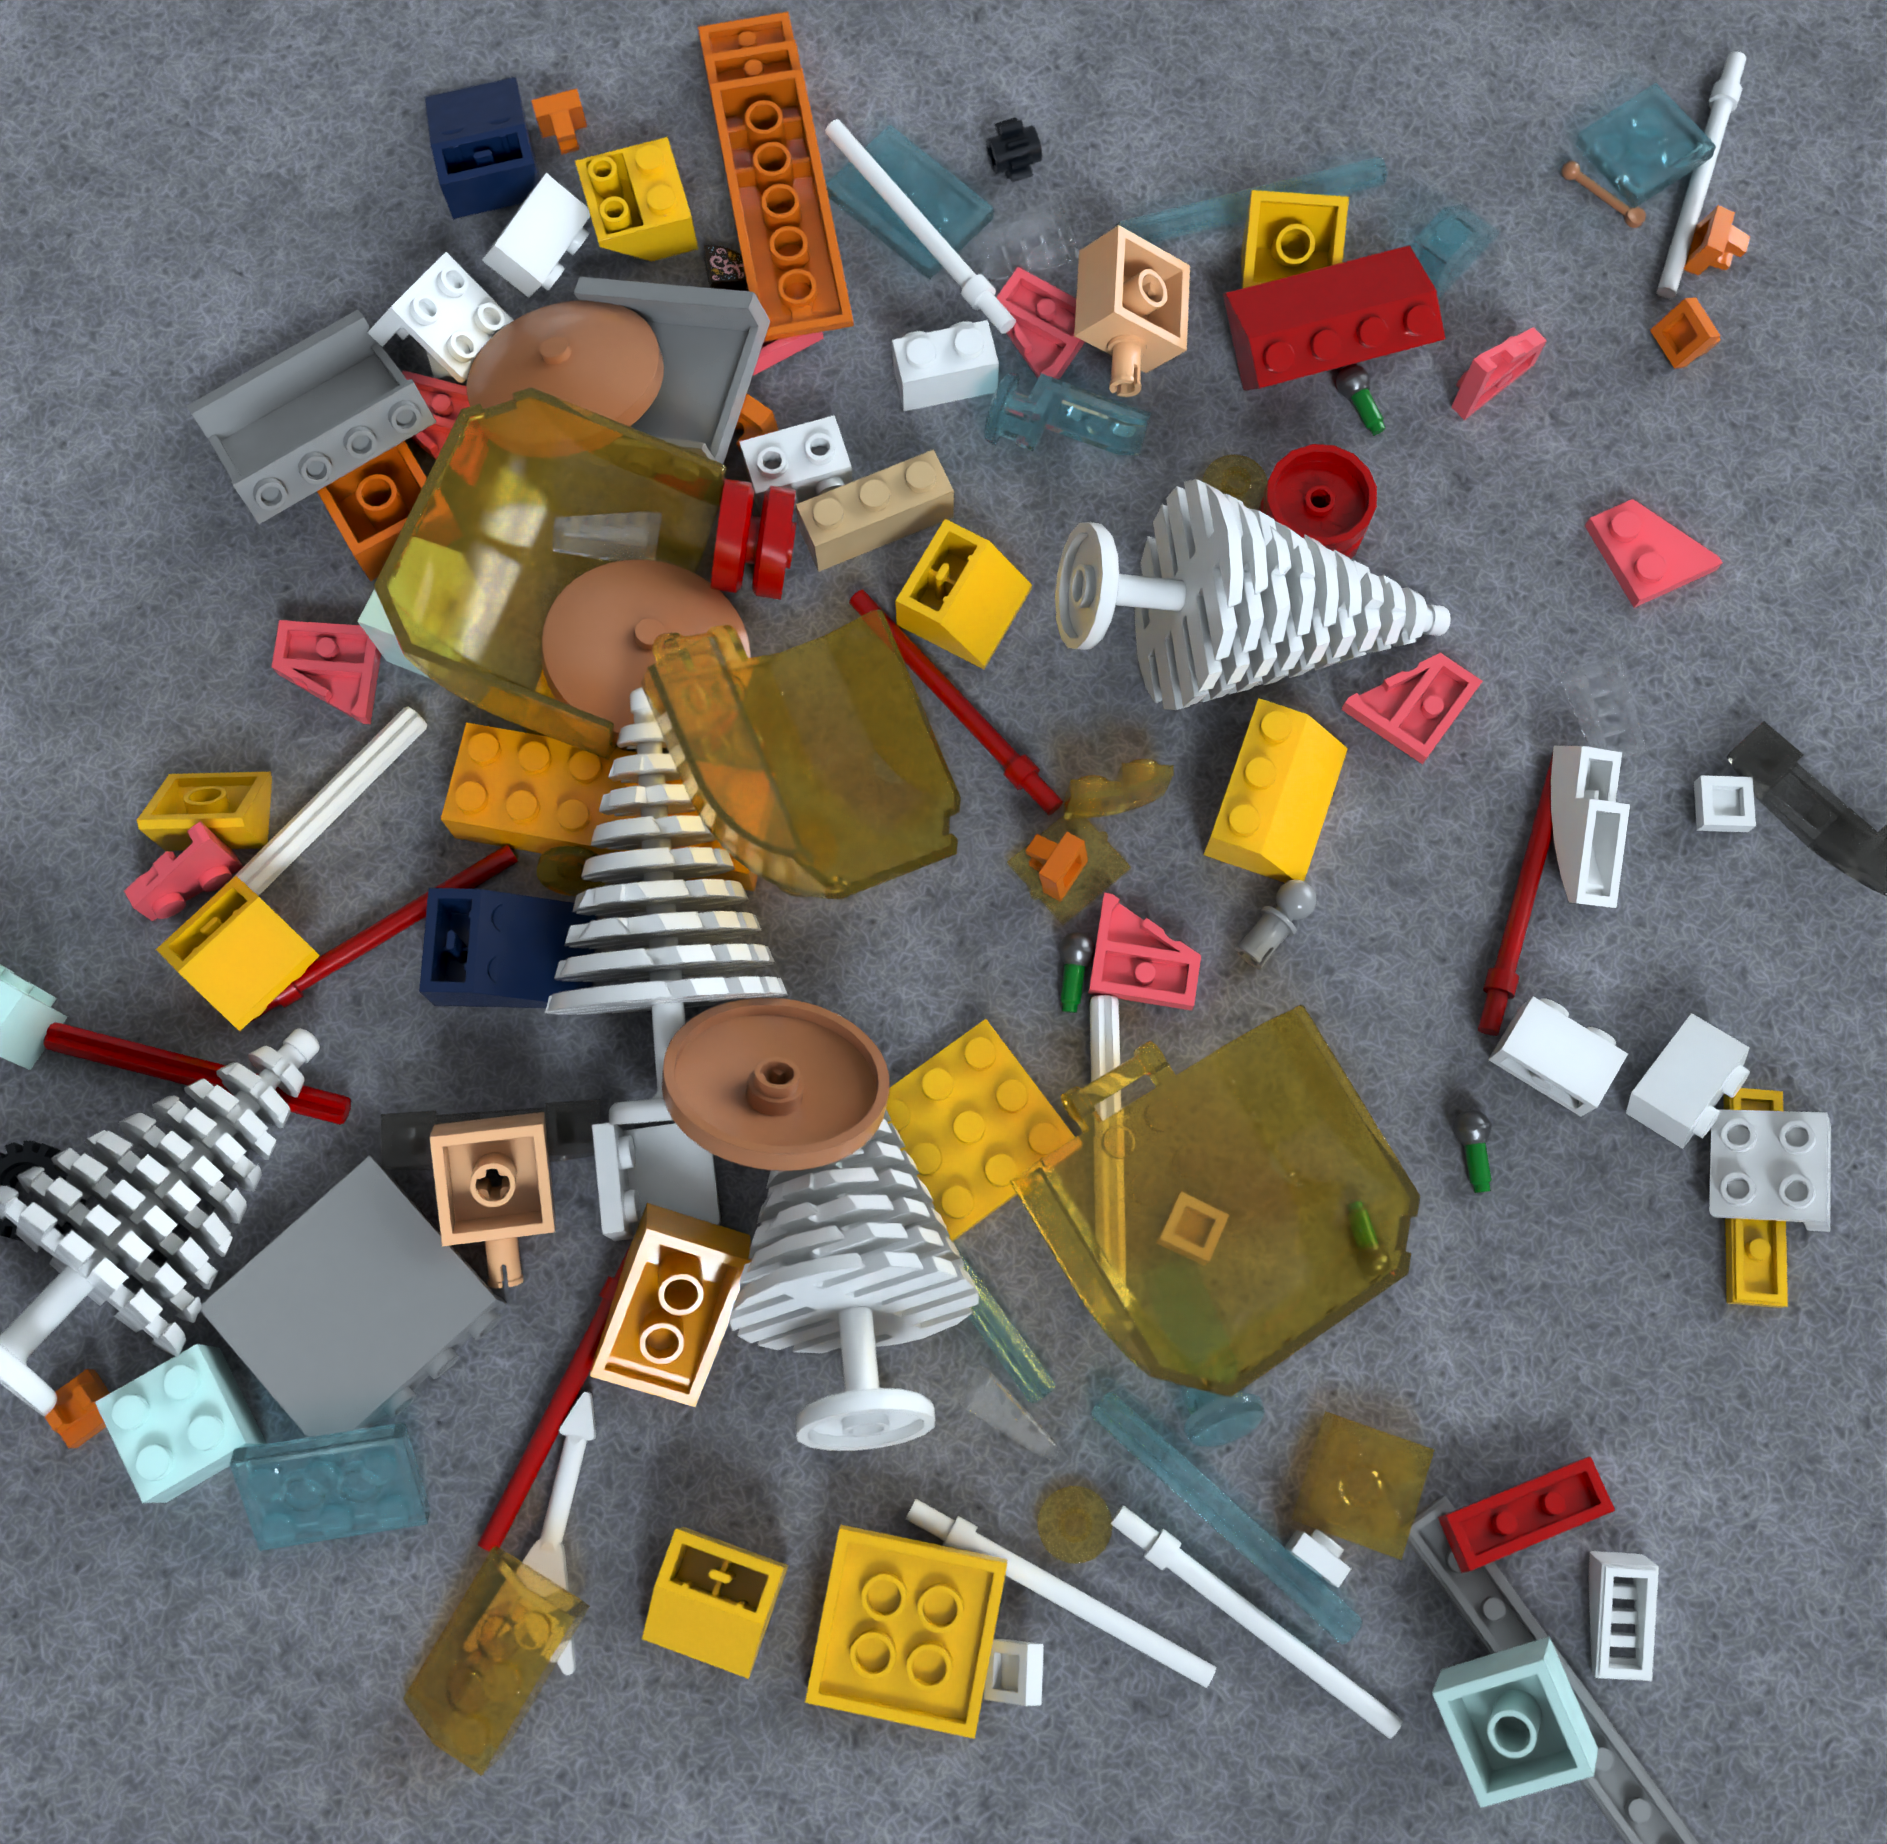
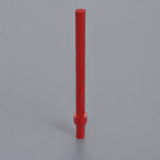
(1018, 769)
(389, 927)
(1502, 980)
(550, 1423)

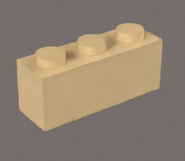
(875, 510)

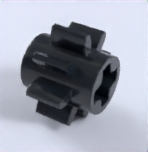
(1014, 149)

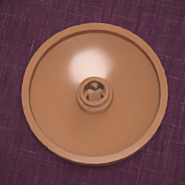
(576, 352)
(606, 626)
(775, 1084)

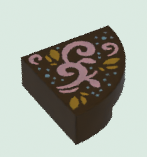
(724, 268)

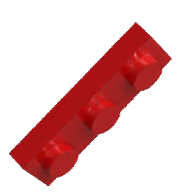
(1526, 1514)

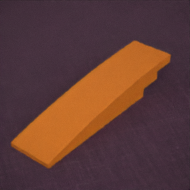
(775, 175)

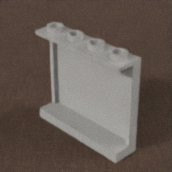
(708, 354)
(310, 416)
(353, 1306)

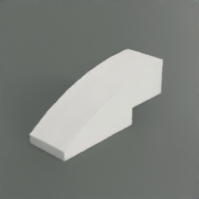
(1588, 823)

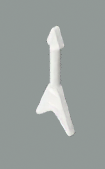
(548, 1553)

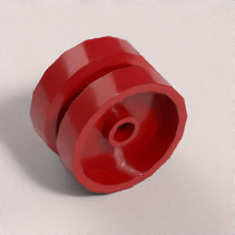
(1322, 495)
(753, 539)

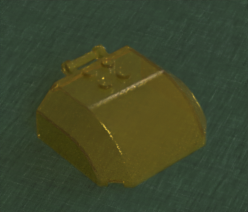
(479, 558)
(807, 755)
(1224, 1205)

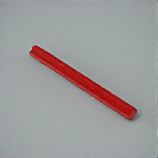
(179, 1068)

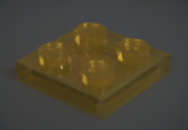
(1363, 1485)

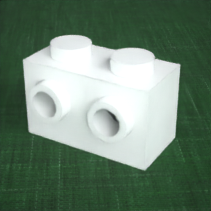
(538, 237)
(945, 364)
(798, 458)
(1559, 1055)
(1688, 1081)

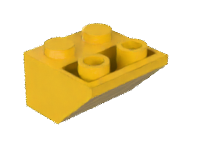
(638, 201)
(962, 595)
(237, 953)
(713, 1601)

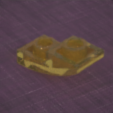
(1134, 787)

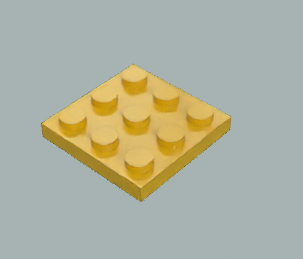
(973, 1126)
(906, 1631)

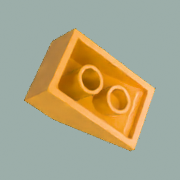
(671, 1305)

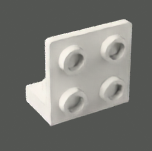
(445, 316)
(1771, 1167)
(654, 1168)

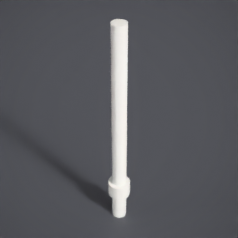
(1722, 102)
(975, 288)
(963, 1536)
(1165, 1551)

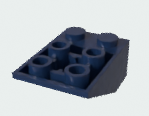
(482, 147)
(496, 948)

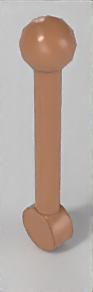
(1633, 217)

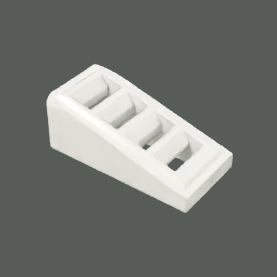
(1602, 1590)

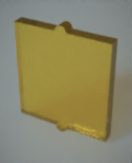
(1099, 873)

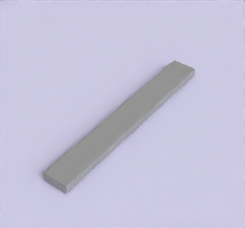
(1503, 1622)

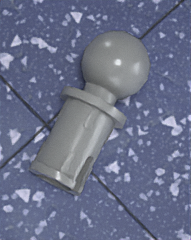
(1294, 902)

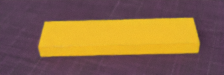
(1756, 1247)

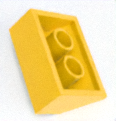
(1277, 794)

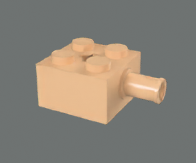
(1131, 305)
(498, 1215)

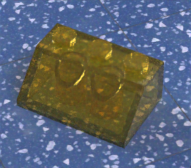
(493, 1660)

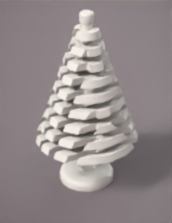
(1231, 600)
(659, 900)
(147, 1207)
(853, 1265)

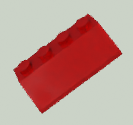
(1332, 317)

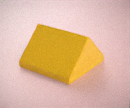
(1291, 235)
(227, 803)

